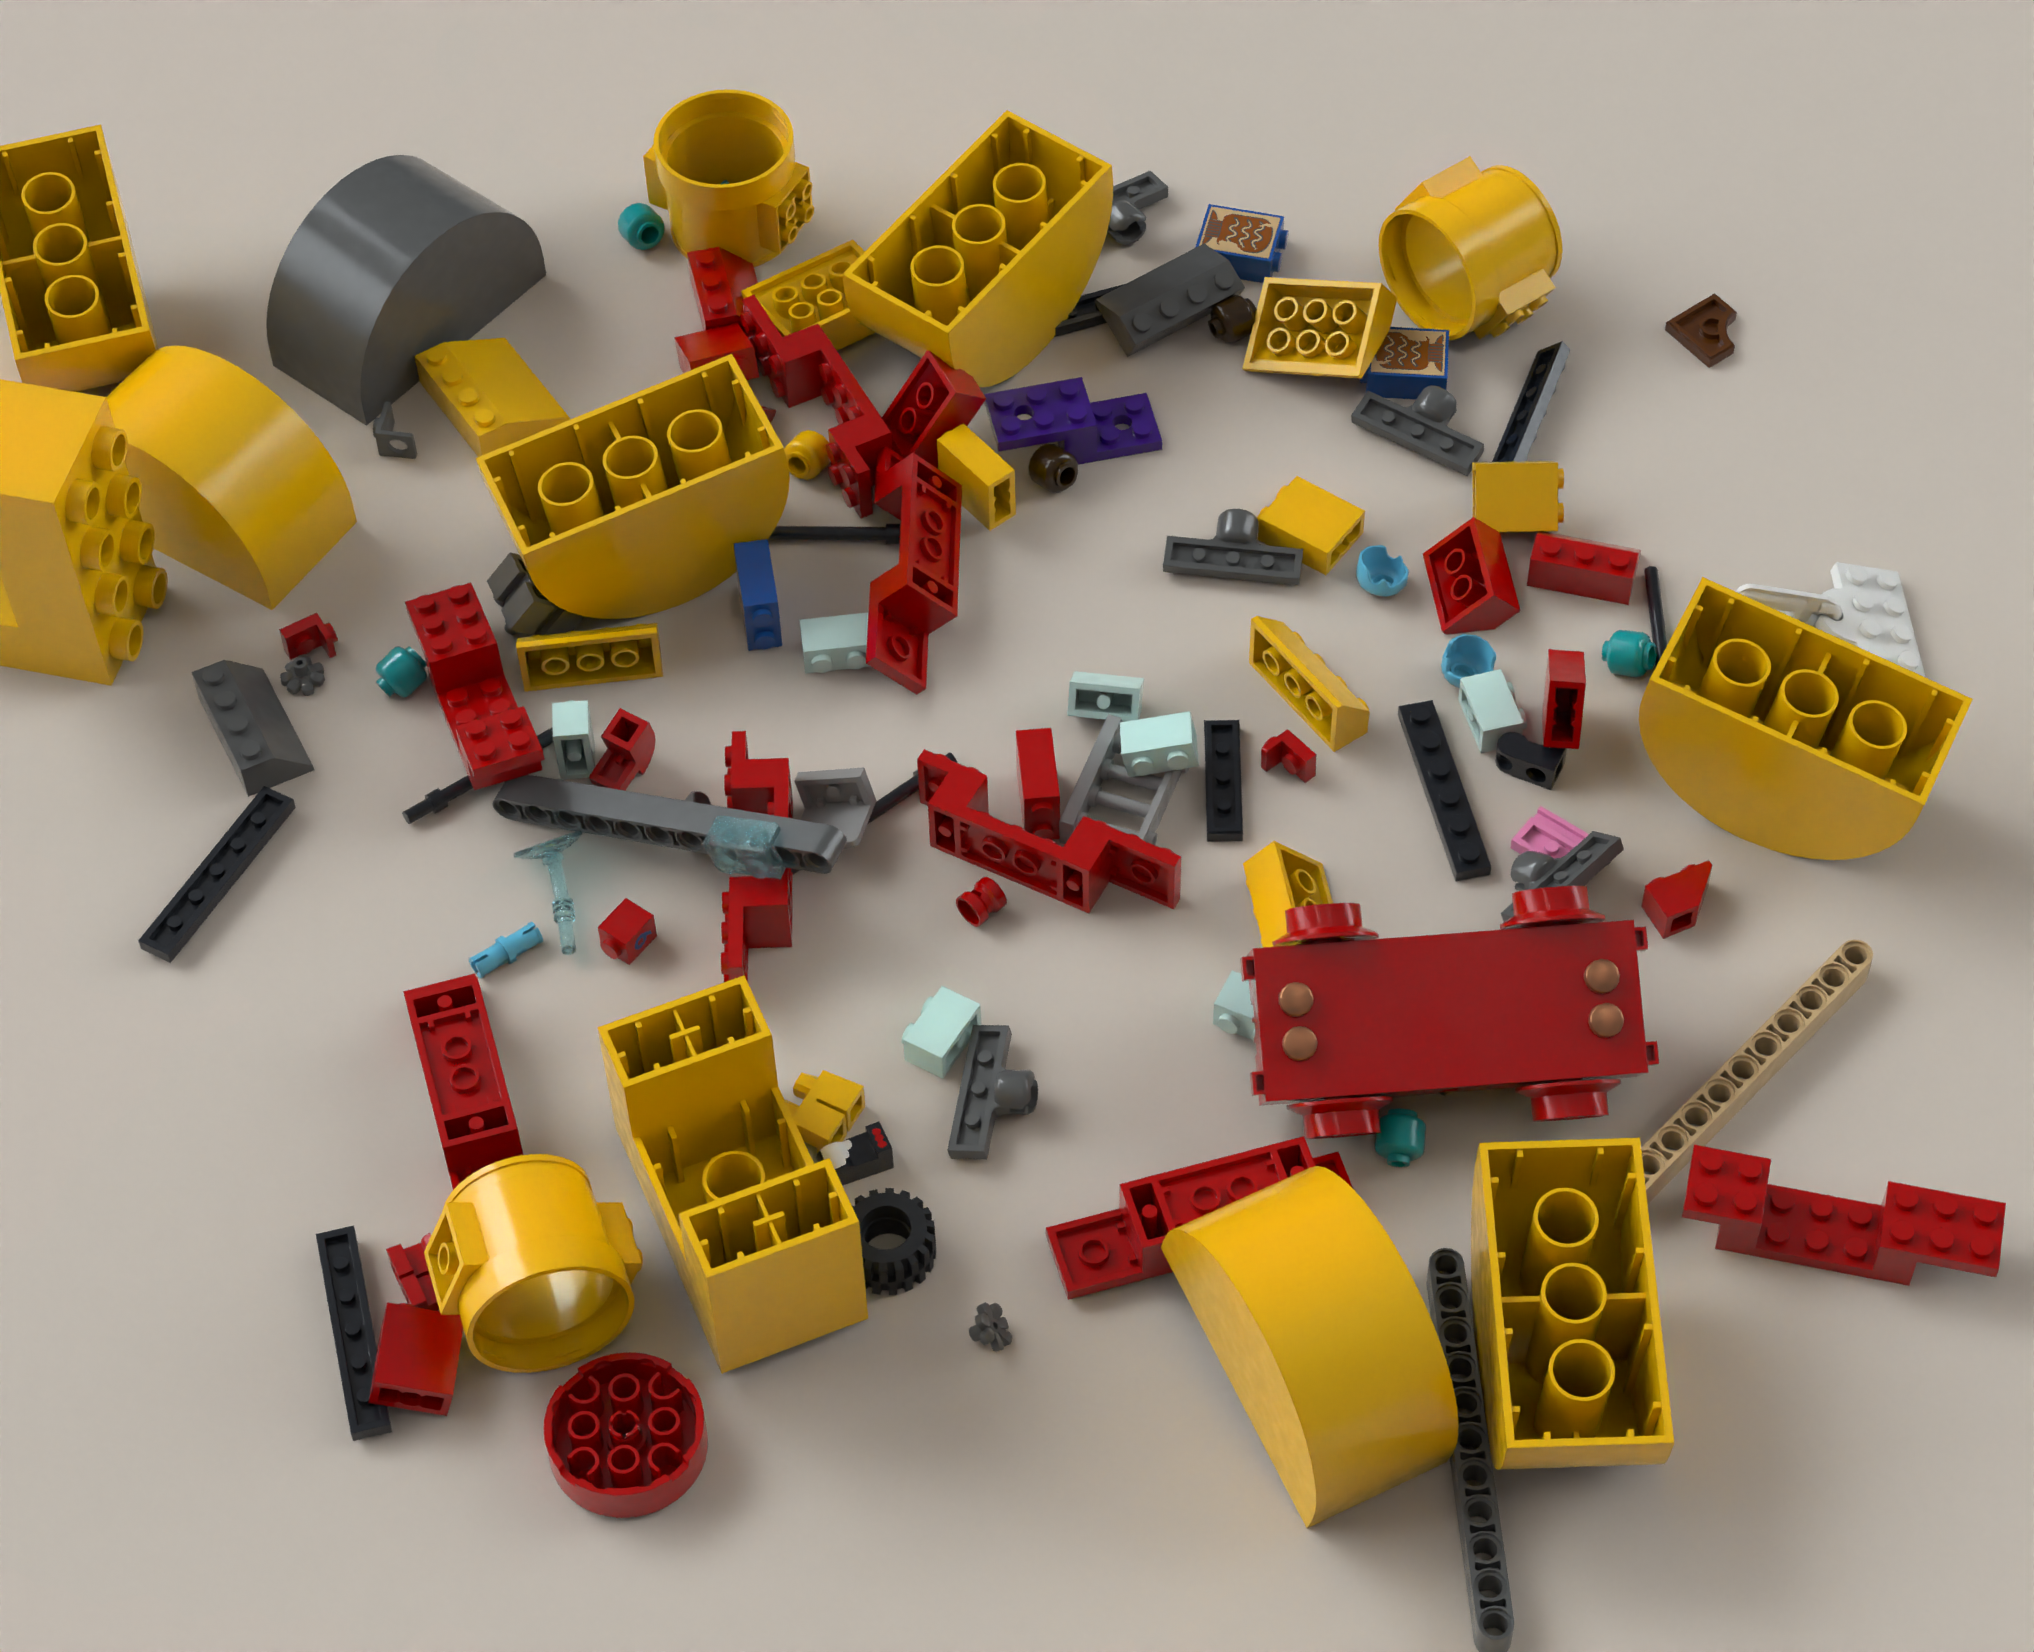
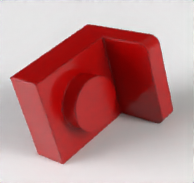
(307, 635)
(1293, 754)

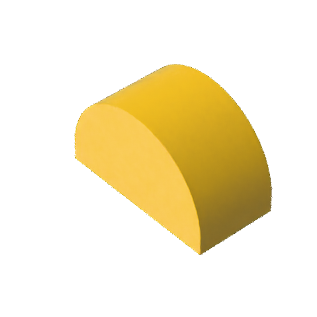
(988, 253)
(69, 264)
(229, 473)
(643, 494)
(1793, 730)
(1567, 1306)
(1320, 1339)

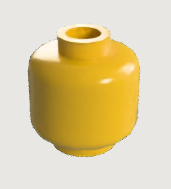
(807, 454)

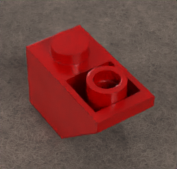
(1677, 899)

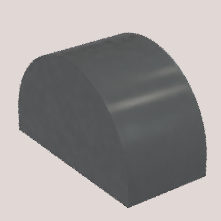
(387, 272)

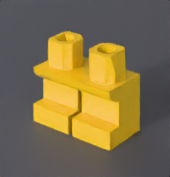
(827, 1107)

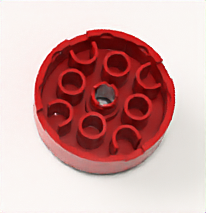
(662, 1440)

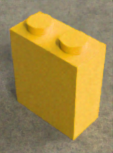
(984, 476)
(1518, 495)
(1311, 521)

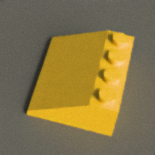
(812, 296)
(1318, 327)
(487, 392)

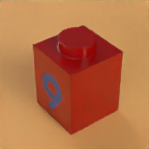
(627, 931)

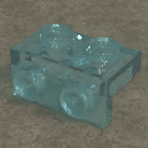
(744, 847)

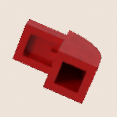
(628, 752)

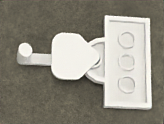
(1861, 609)

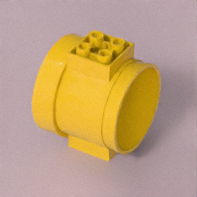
(734, 140)
(1471, 250)
(533, 1264)

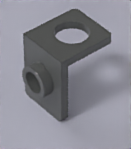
(384, 434)

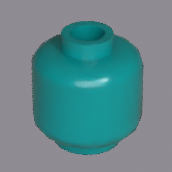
(641, 226)
(1629, 653)
(401, 671)
(1401, 1137)

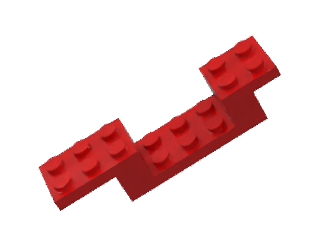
(810, 367)
(924, 586)
(472, 689)
(1068, 873)
(755, 908)
(463, 1075)
(1841, 1232)
(1127, 1241)

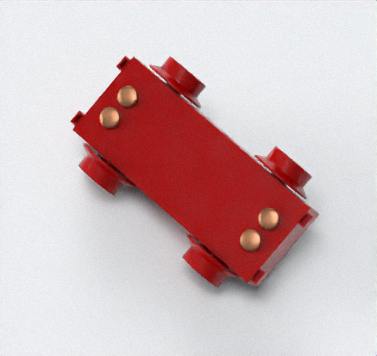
(1518, 1007)

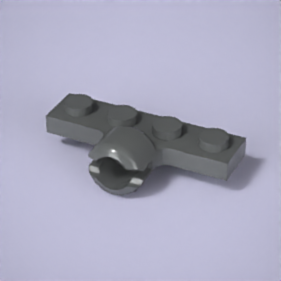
(1126, 219)
(1421, 427)
(1233, 553)
(1576, 868)
(988, 1092)

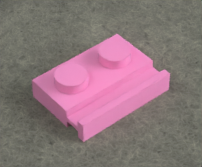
(1547, 835)

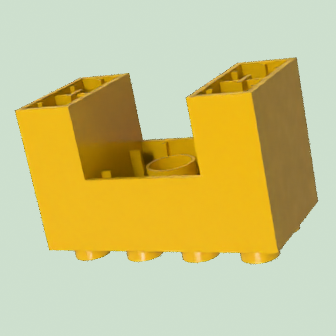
(70, 537)
(737, 1198)

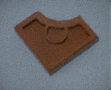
(1704, 330)

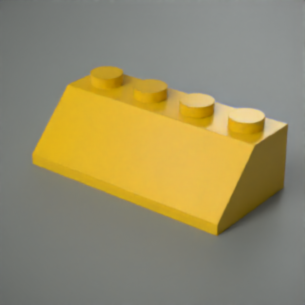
(590, 657)
(1306, 683)
(1281, 881)

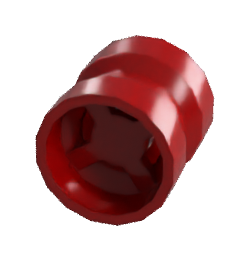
(981, 901)

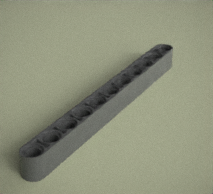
(656, 819)
(1471, 1464)

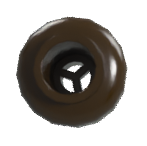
(1232, 319)
(1053, 468)

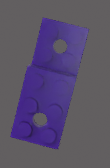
(1065, 416)

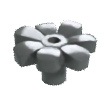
(302, 675)
(991, 1327)

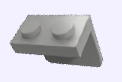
(837, 799)

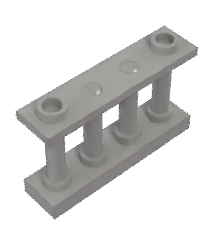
(1100, 767)

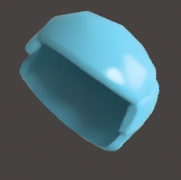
(1380, 572)
(1466, 657)

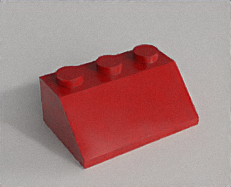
(717, 285)
(929, 405)
(1583, 567)
(1471, 579)

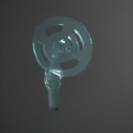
(563, 906)

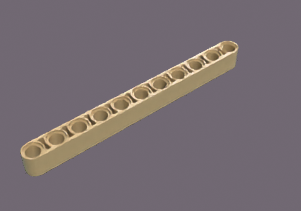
(1754, 1067)

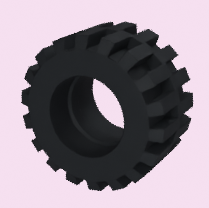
(900, 1216)

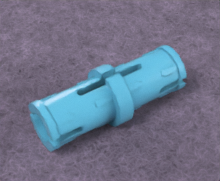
(505, 950)

